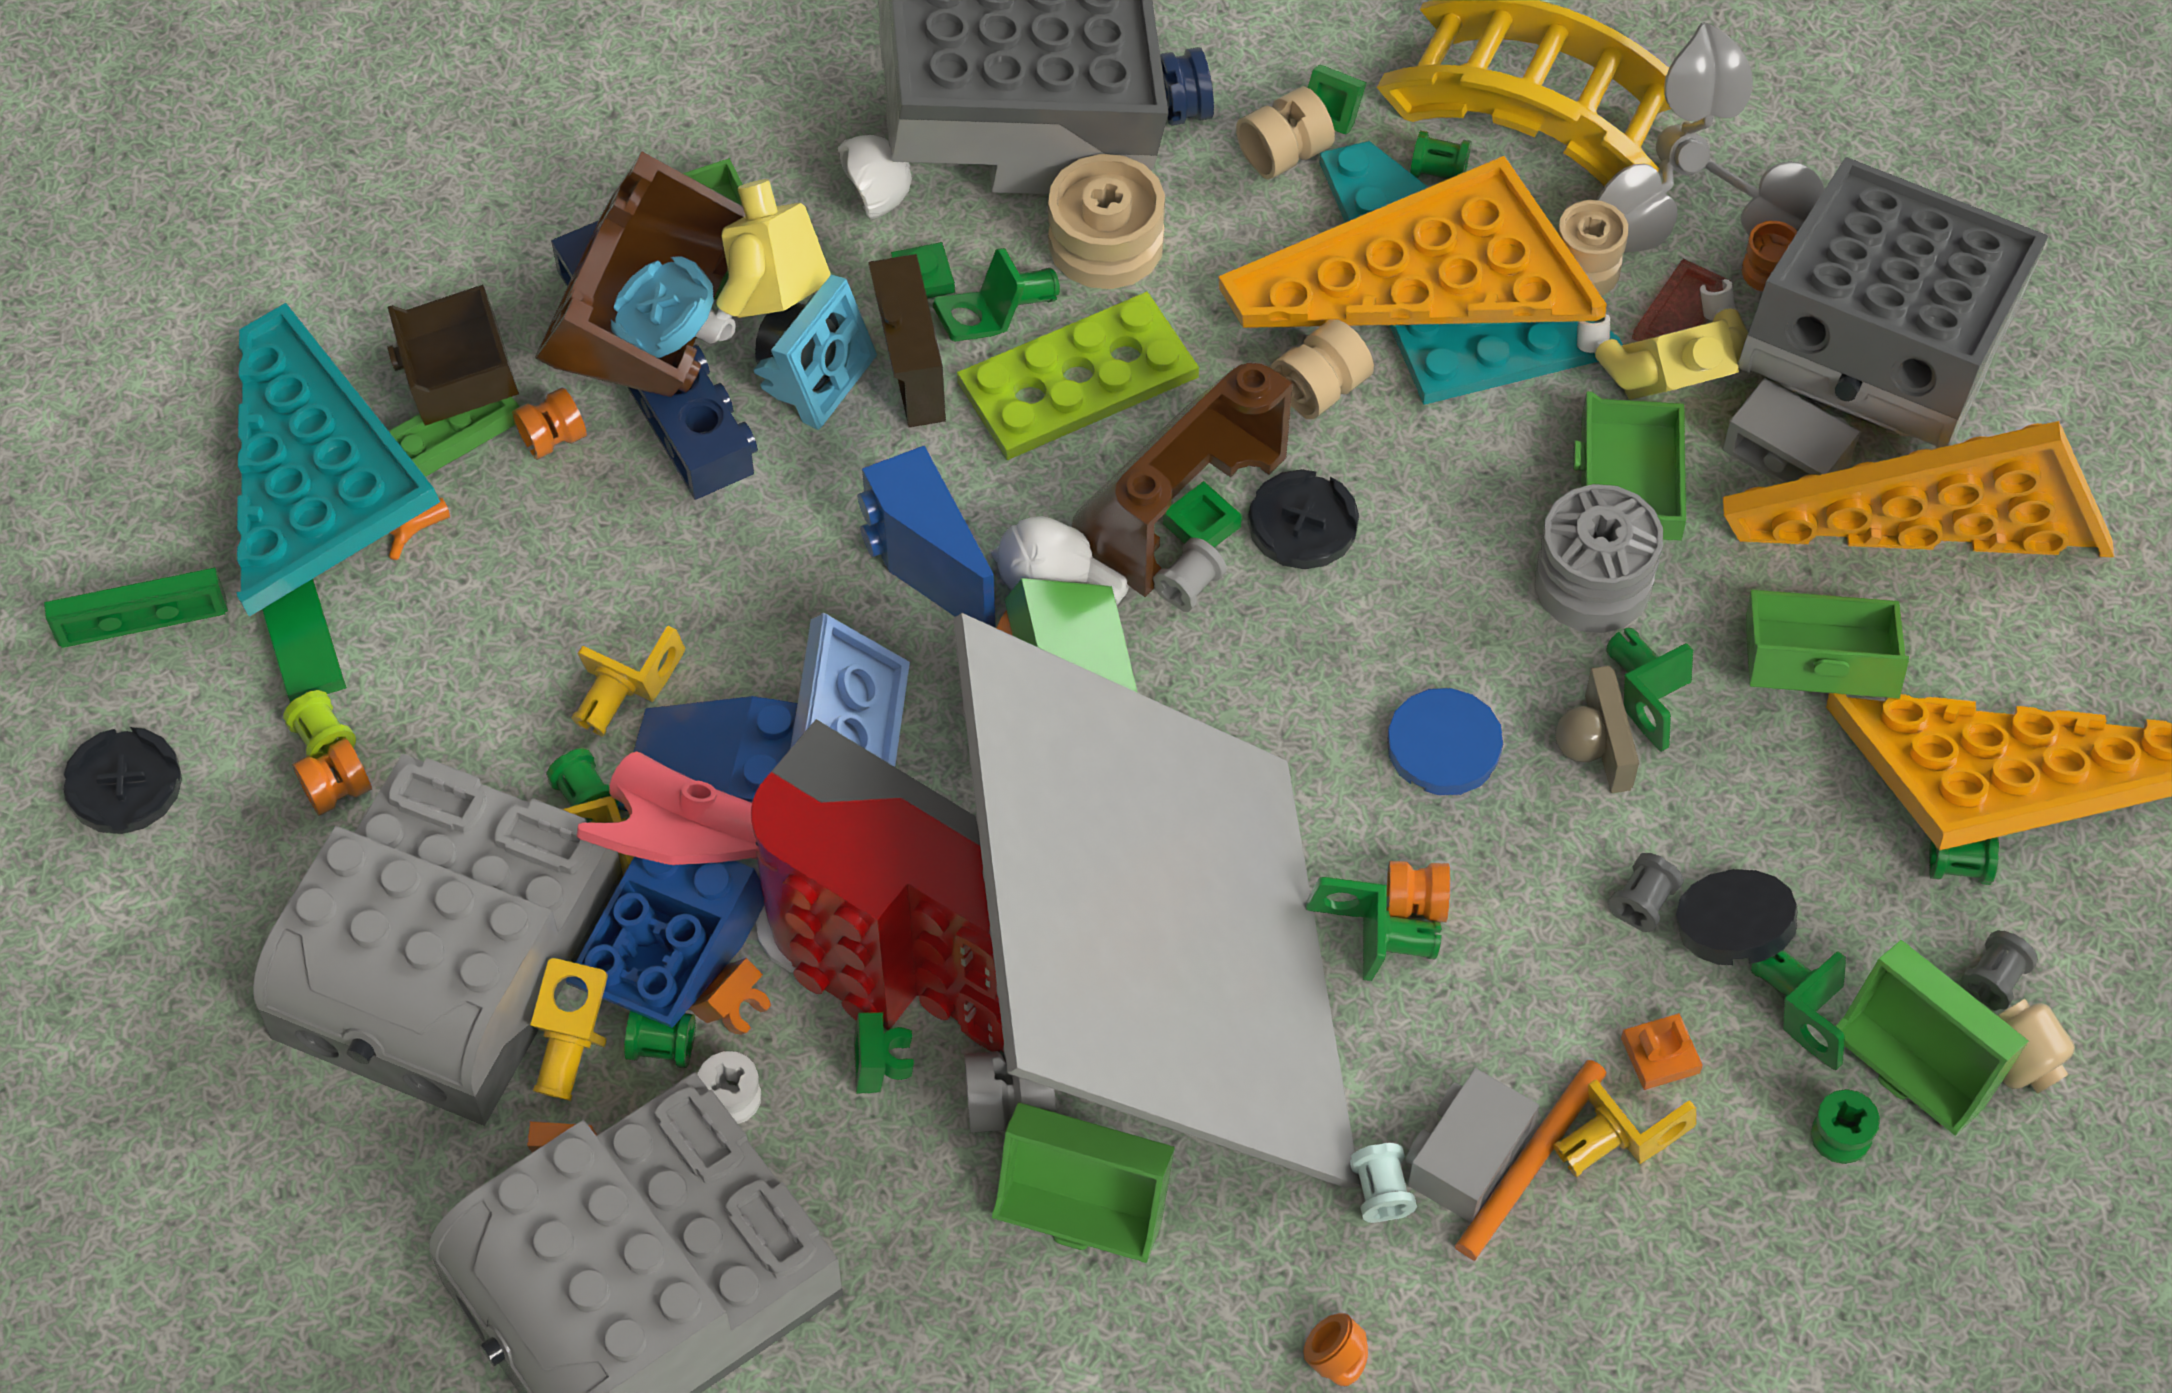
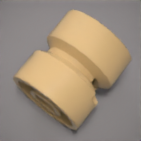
(1286, 132)
(1597, 239)
(1324, 367)

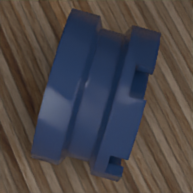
(1187, 86)

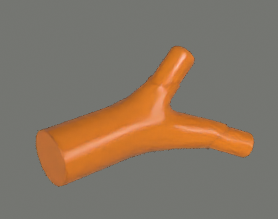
(406, 531)

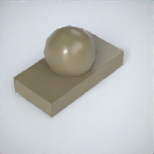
(1601, 731)

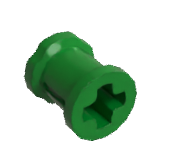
(1439, 157)
(581, 779)
(1968, 860)
(658, 1041)

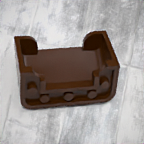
(646, 220)
(1229, 425)

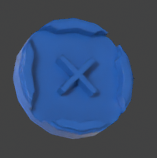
(1445, 741)

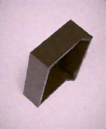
(910, 338)
(452, 354)

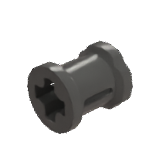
(1646, 892)
(1999, 969)

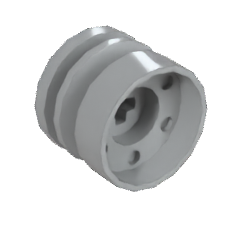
(1598, 558)

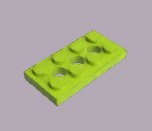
(1073, 405)

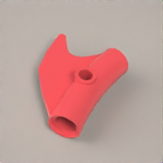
(673, 817)

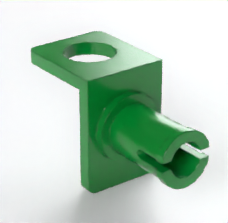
(997, 299)
(1650, 679)
(1380, 930)
(1805, 994)

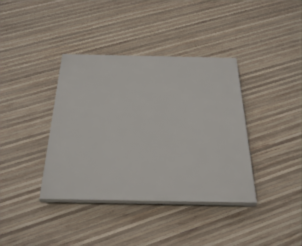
(1149, 910)

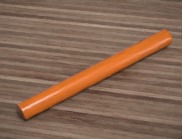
(1529, 1161)

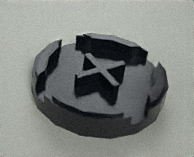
(1303, 519)
(122, 780)
(1737, 916)

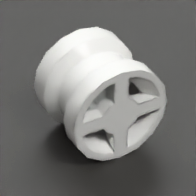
(739, 1100)

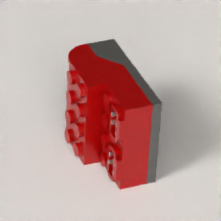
(875, 886)

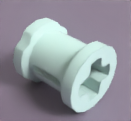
(1382, 1182)

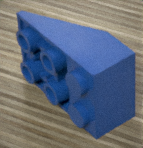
(671, 934)

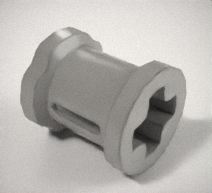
(1190, 574)

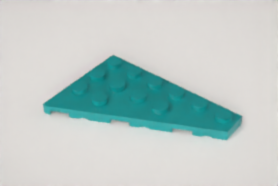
(1449, 357)
(312, 464)

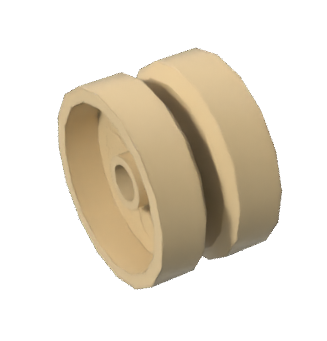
(1106, 221)

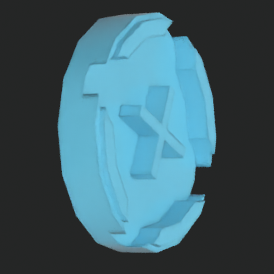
(663, 306)

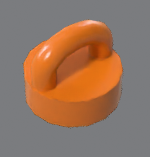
(1337, 1349)

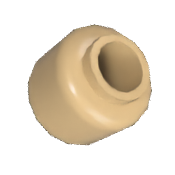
(2046, 1050)

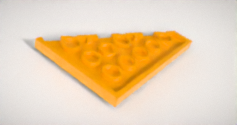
(1440, 256)
(1994, 491)
(2003, 773)

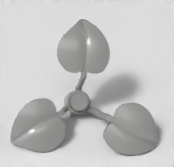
(1704, 82)

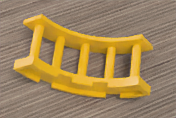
(1523, 102)

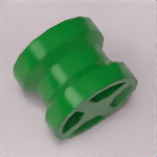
(1838, 1140)

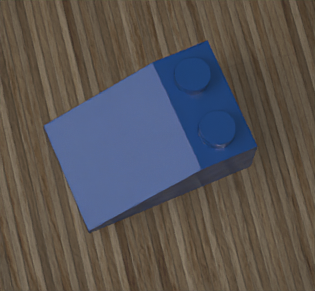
(925, 535)
(720, 741)

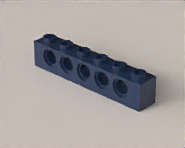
(702, 459)

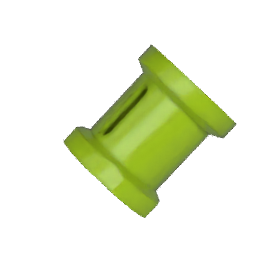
(318, 724)

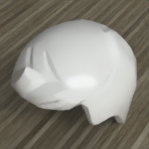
(877, 178)
(1042, 551)

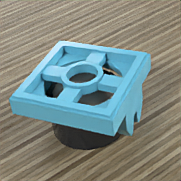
(810, 345)

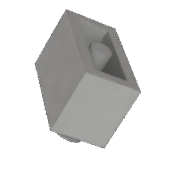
(1788, 435)
(1472, 1143)

